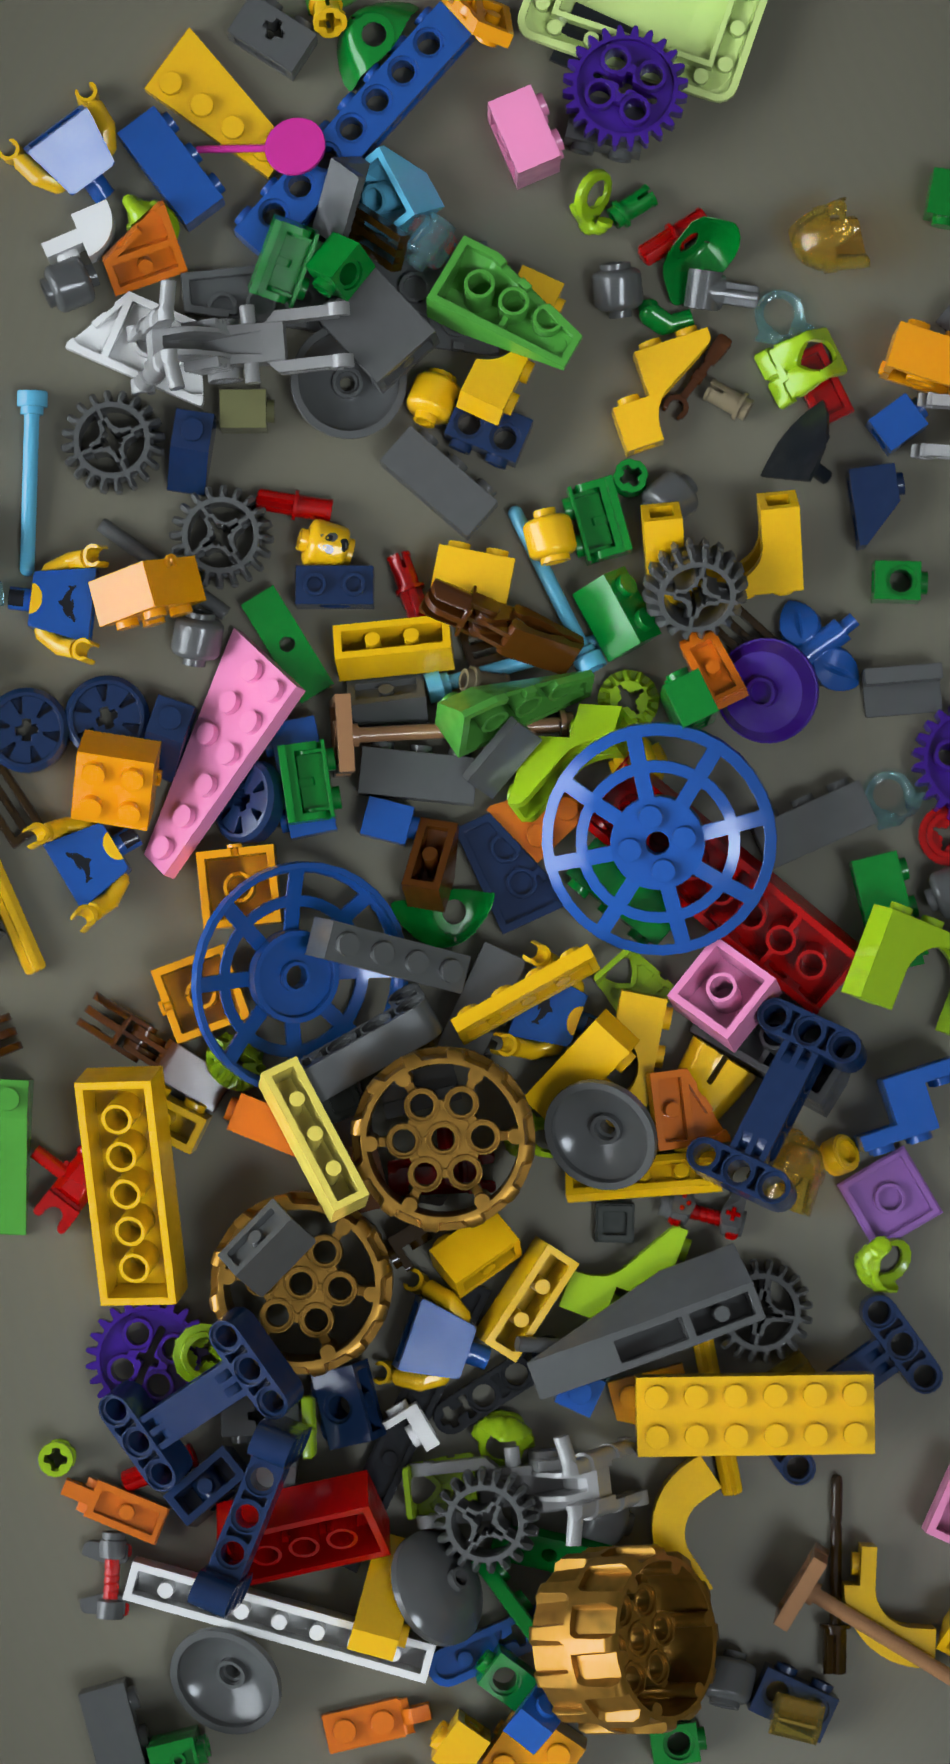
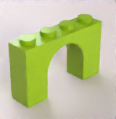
(887, 950)

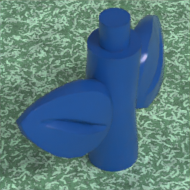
(821, 645)

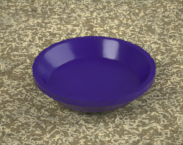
(779, 687)

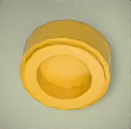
(839, 1155)

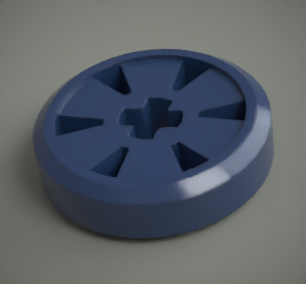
(112, 693)
(46, 745)
(255, 820)

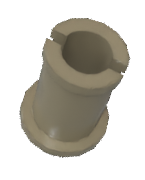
(728, 400)
(474, 677)

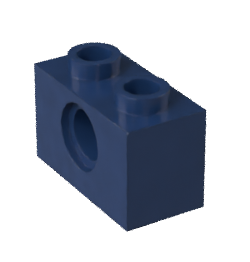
(335, 587)
(364, 1419)
(208, 1484)

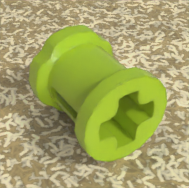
(48, 1465)

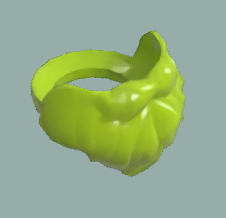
(868, 1262)
(504, 1427)

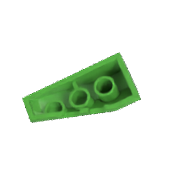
(497, 306)
(476, 714)
(15, 1150)

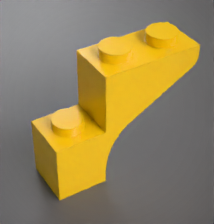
(659, 370)

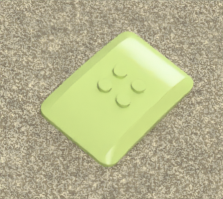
(708, 34)

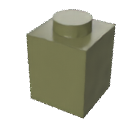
(245, 411)

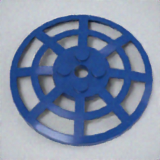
(665, 815)
(274, 959)

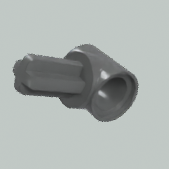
(710, 291)

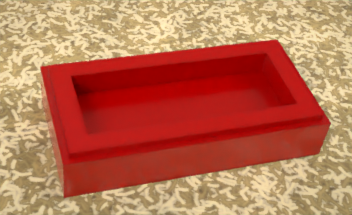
(830, 390)

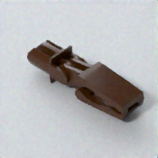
(512, 630)
(180, 1065)

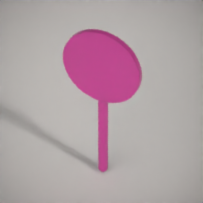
(290, 148)

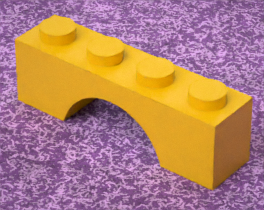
(493, 382)
(645, 1017)

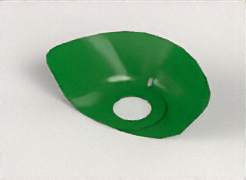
(354, 54)
(712, 256)
(431, 925)

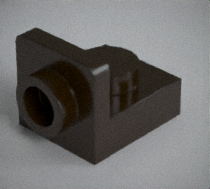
(409, 1235)

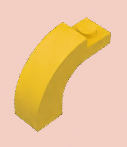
(675, 1500)
(862, 1598)

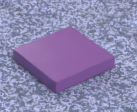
(889, 1196)

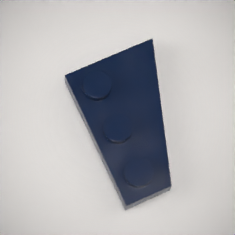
(504, 867)

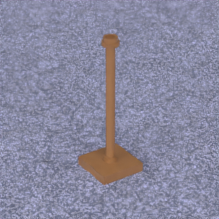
(348, 735)
(807, 1590)

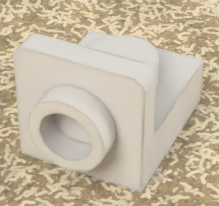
(419, 1429)

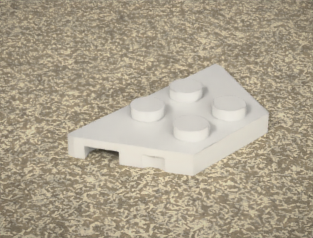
(107, 345)

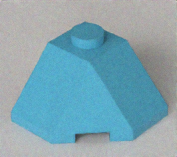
(397, 189)

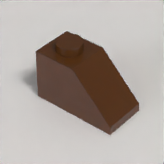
(431, 865)

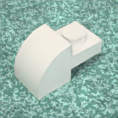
(93, 233)

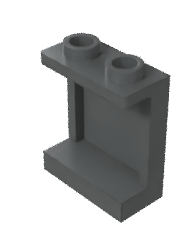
(382, 331)

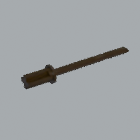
(835, 1632)

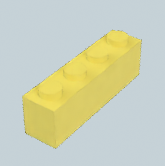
(313, 1139)

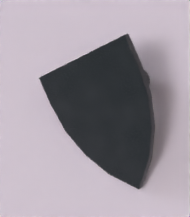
(802, 448)

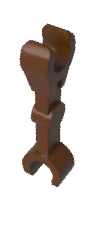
(715, 353)

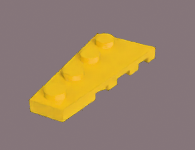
(210, 100)

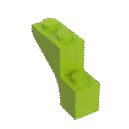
(549, 759)
(592, 1293)

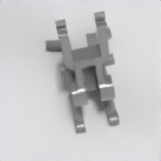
(224, 346)
(556, 1480)

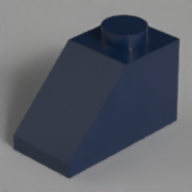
(191, 451)
(872, 498)
(171, 724)

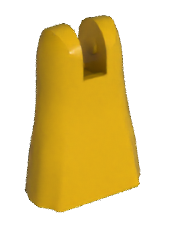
(716, 1077)

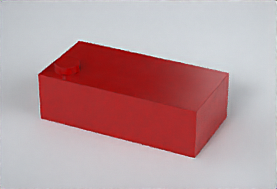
(316, 1528)

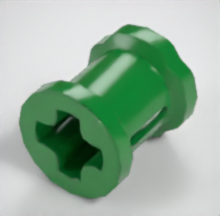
(633, 466)

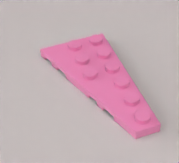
(234, 727)

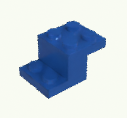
(907, 1107)

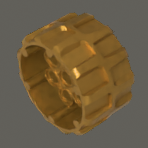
(443, 1160)
(320, 1297)
(624, 1639)

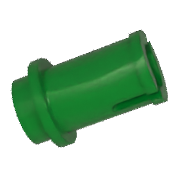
(631, 207)

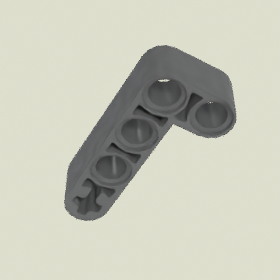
(373, 1044)

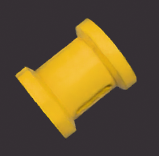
(332, 13)

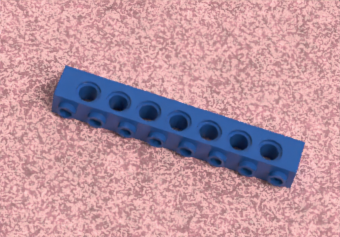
(433, 24)

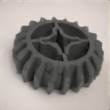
(97, 450)
(236, 527)
(709, 604)
(793, 1317)
(470, 1548)

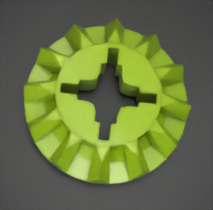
(631, 681)
(223, 1076)
(185, 1359)

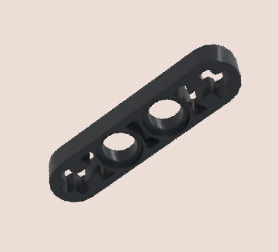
(503, 1393)

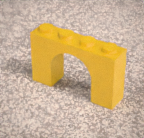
(772, 564)

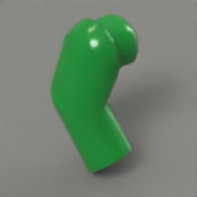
(660, 320)

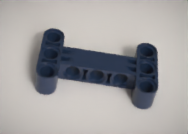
(777, 1104)
(879, 1359)
(201, 1399)
(225, 1581)

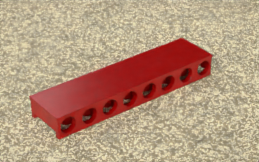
(779, 935)

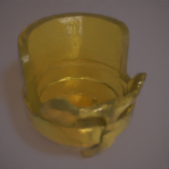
(829, 242)
(804, 1166)

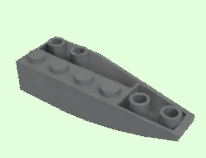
(653, 1321)

